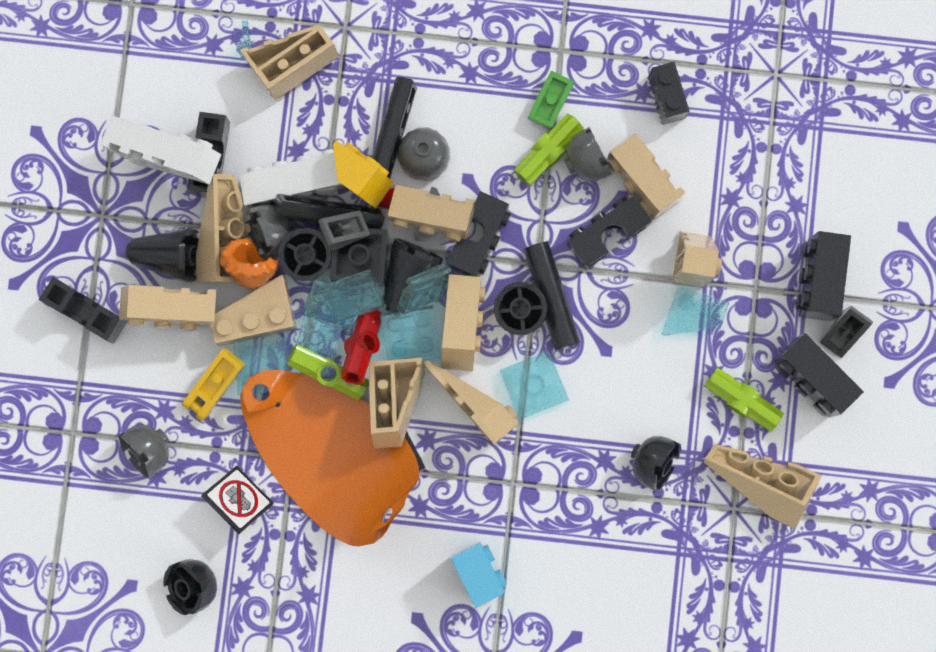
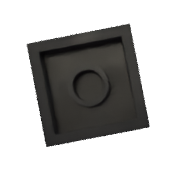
(361, 256)

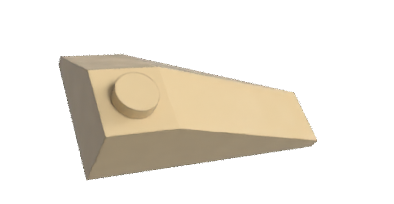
(220, 224)
(483, 410)
(773, 487)

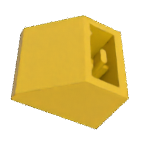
(361, 174)

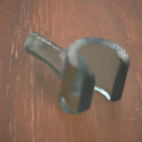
(247, 43)

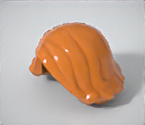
(246, 264)

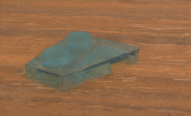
(694, 312)

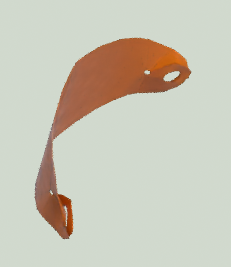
(326, 456)

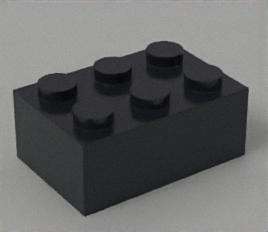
(823, 276)
(817, 376)

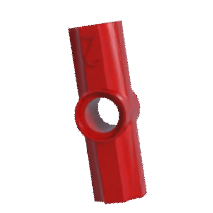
(361, 347)

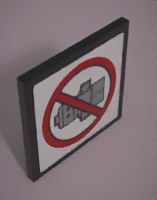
(237, 499)

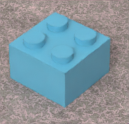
(478, 573)

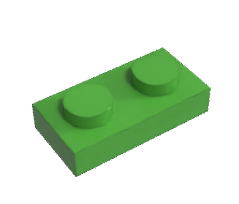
(550, 100)

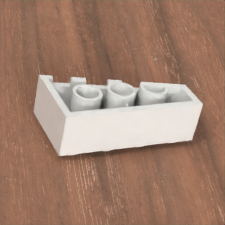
(161, 150)
(296, 178)

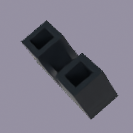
(215, 130)
(626, 217)
(471, 257)
(82, 310)

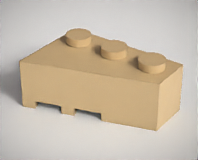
(291, 59)
(644, 177)
(431, 213)
(696, 260)
(167, 306)
(256, 315)
(461, 322)
(393, 395)

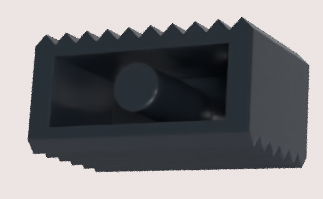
(668, 93)

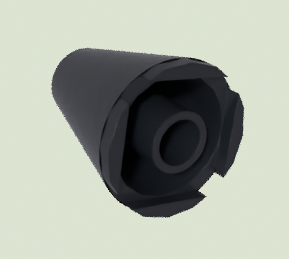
(166, 253)
(405, 262)

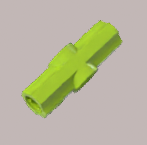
(548, 150)
(312, 364)
(744, 399)

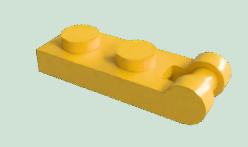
(213, 384)

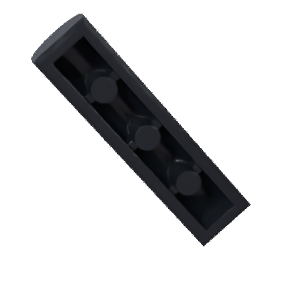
(394, 123)
(313, 210)
(547, 279)

